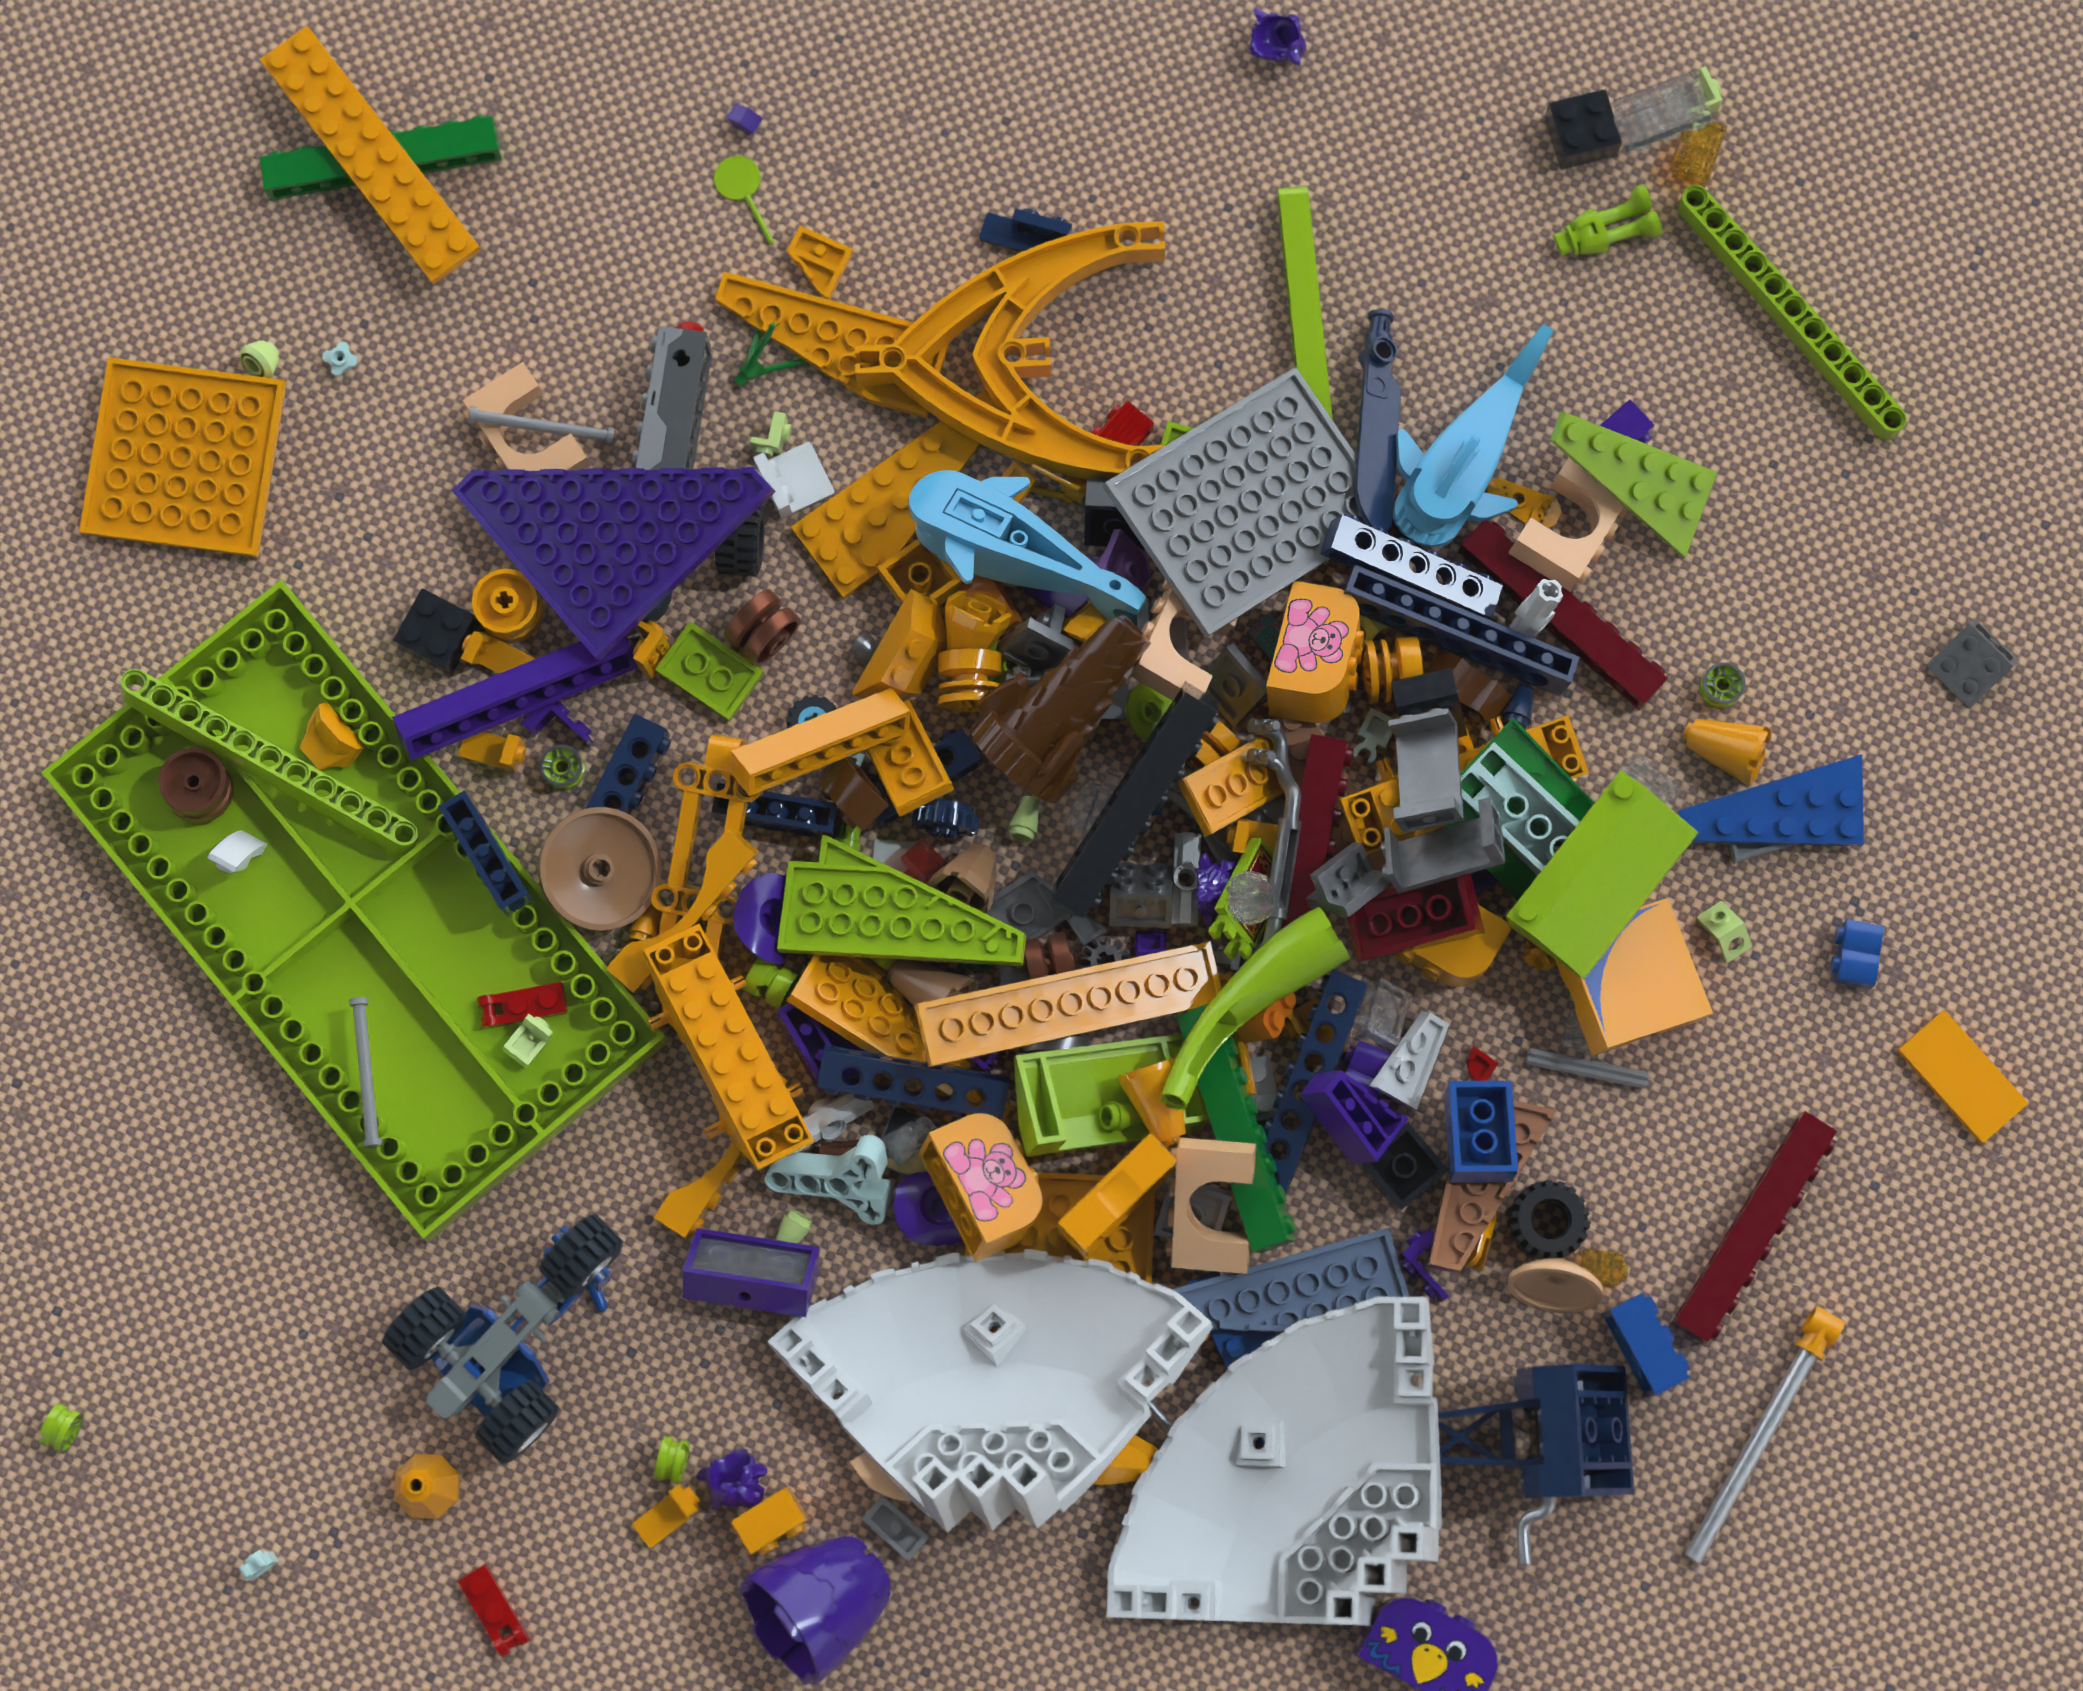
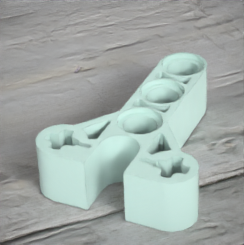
(849, 1178)

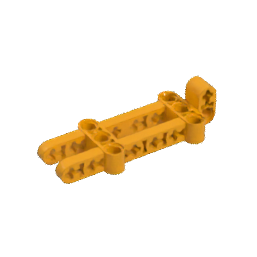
(716, 761)

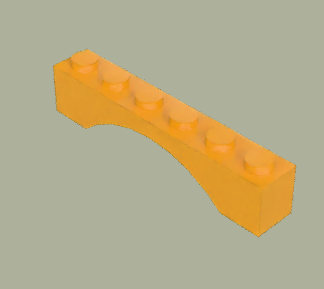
(723, 865)
(687, 1205)

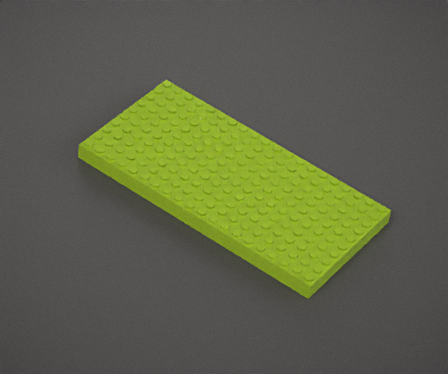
(349, 920)

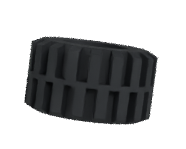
(743, 550)
(1570, 1204)

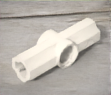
(1537, 608)
(1186, 857)
(829, 1118)

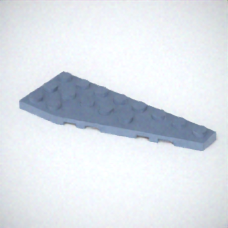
(1300, 1285)

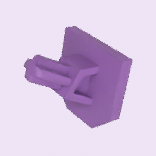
(1125, 559)

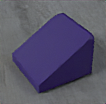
(1149, 942)

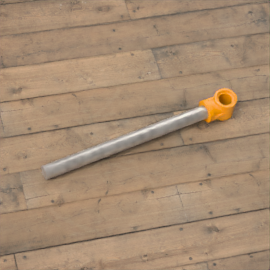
(1820, 1331)

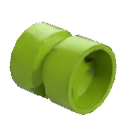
(770, 982)

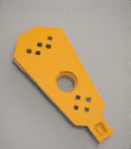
(1532, 502)

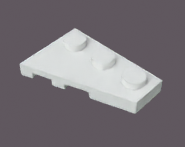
(1411, 1062)

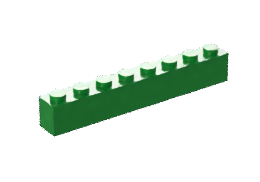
(430, 148)
(1234, 1121)

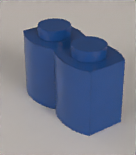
(1857, 954)

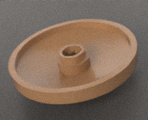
(599, 868)

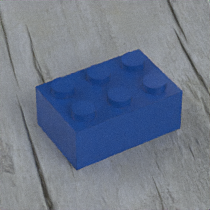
(1480, 1131)
(1646, 1345)

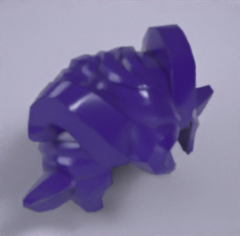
(1277, 37)
(1211, 884)
(734, 1480)

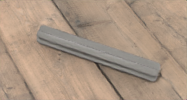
(1587, 1068)

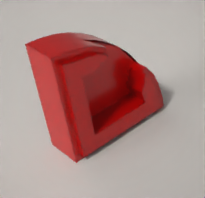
(1480, 1065)

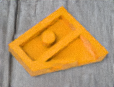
(819, 259)

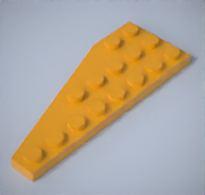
(823, 333)
(872, 515)
(864, 1009)

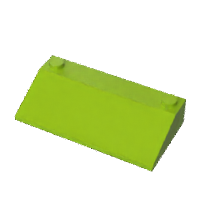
(1601, 875)
(1066, 1088)

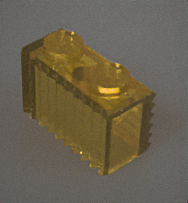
(1698, 153)

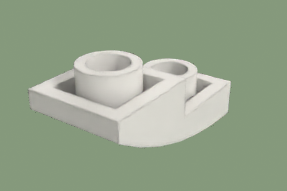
(236, 851)

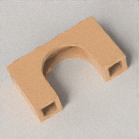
(507, 396)
(1565, 557)
(1160, 664)
(1192, 1242)

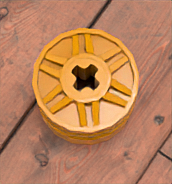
(1383, 667)
(969, 674)

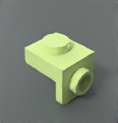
(779, 432)
(528, 1040)

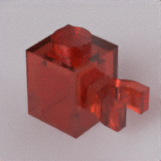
(922, 861)

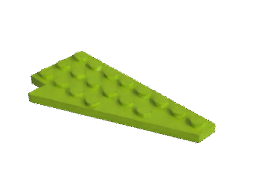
(874, 911)

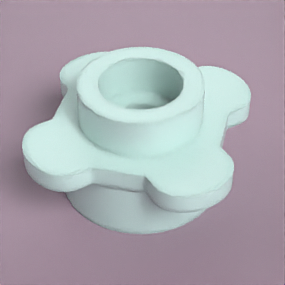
(347, 362)

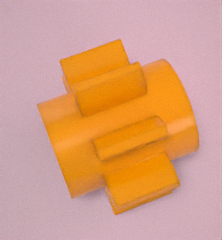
(1537, 957)

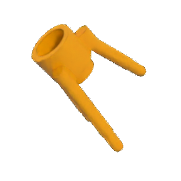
(1072, 486)

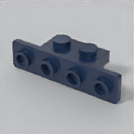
(1024, 229)

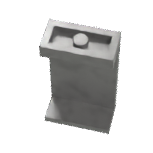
(1427, 770)
(1445, 851)

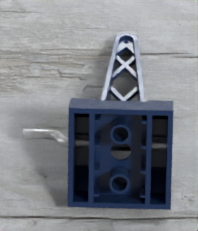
(1578, 1437)

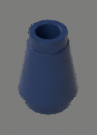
(1520, 706)

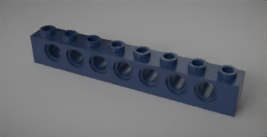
(1460, 631)
(1353, 993)

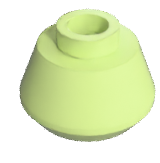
(259, 358)

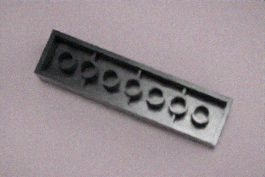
(1134, 799)

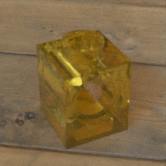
(1605, 1266)

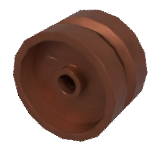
(762, 627)
(186, 770)
(1057, 961)

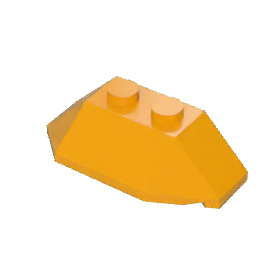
(907, 650)

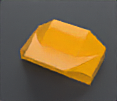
(329, 740)

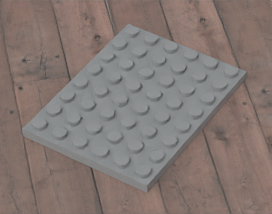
(1241, 500)

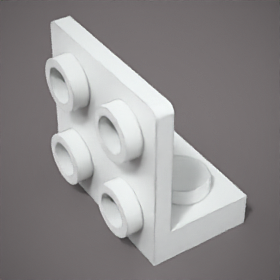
(795, 478)

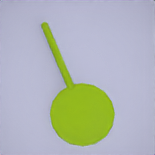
(738, 180)

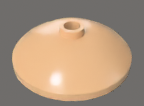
(1555, 1286)

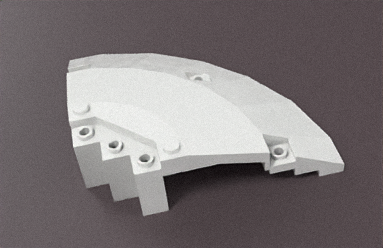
(1002, 1414)
(1274, 1525)

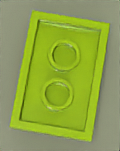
(709, 671)

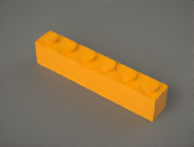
(820, 741)

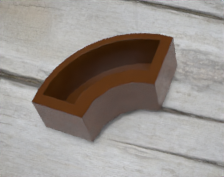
(1478, 694)
(852, 792)

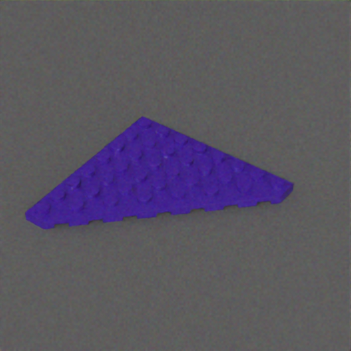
(610, 540)

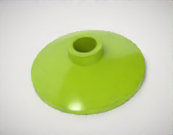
(1142, 700)

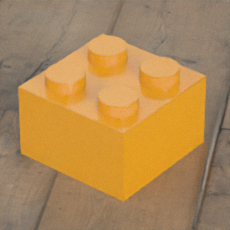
(919, 570)
(771, 1521)

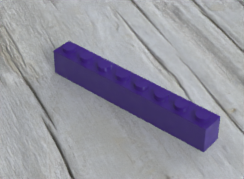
(508, 696)

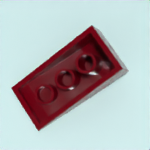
(1415, 918)

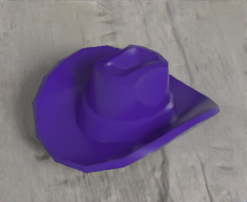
(759, 916)
(923, 1213)

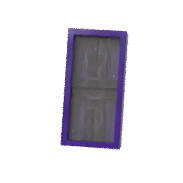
(751, 1272)

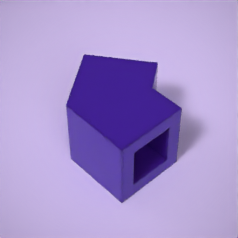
(744, 119)

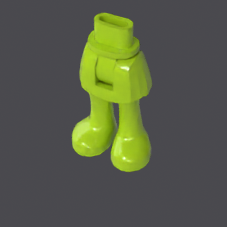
(1588, 231)

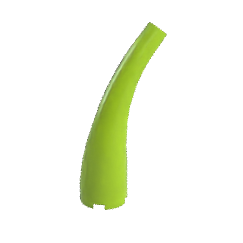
(1278, 968)

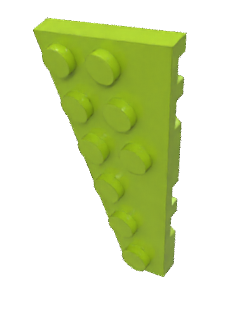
(1647, 481)

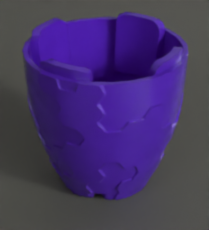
(816, 1604)

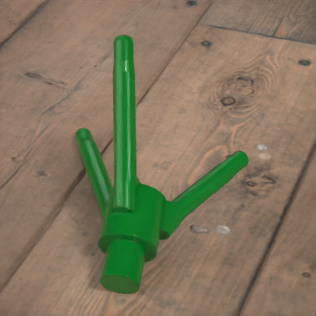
(751, 365)

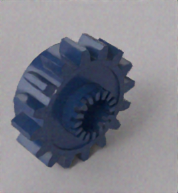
(946, 819)

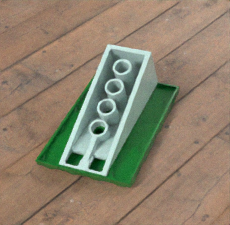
(1533, 797)

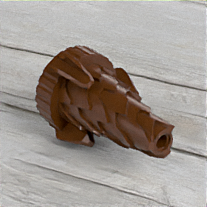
(1042, 728)

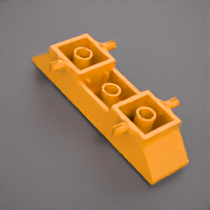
(1372, 807)
(726, 1049)

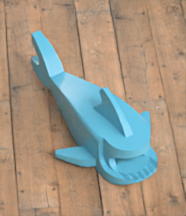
(1451, 477)
(993, 536)

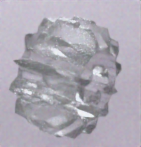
(1250, 897)

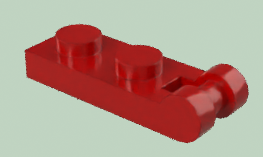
(537, 1001)
(493, 1609)

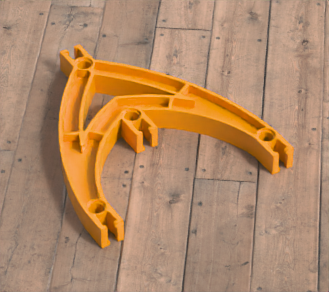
(1016, 295)

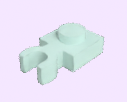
(1374, 733)
(258, 1564)

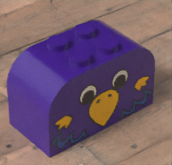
(1428, 1647)

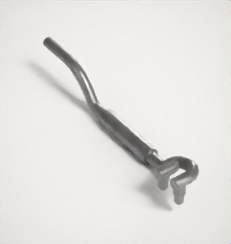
(1288, 826)

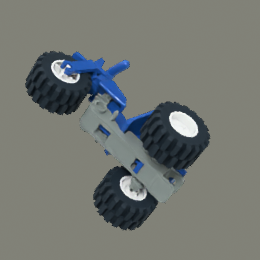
(486, 1358)

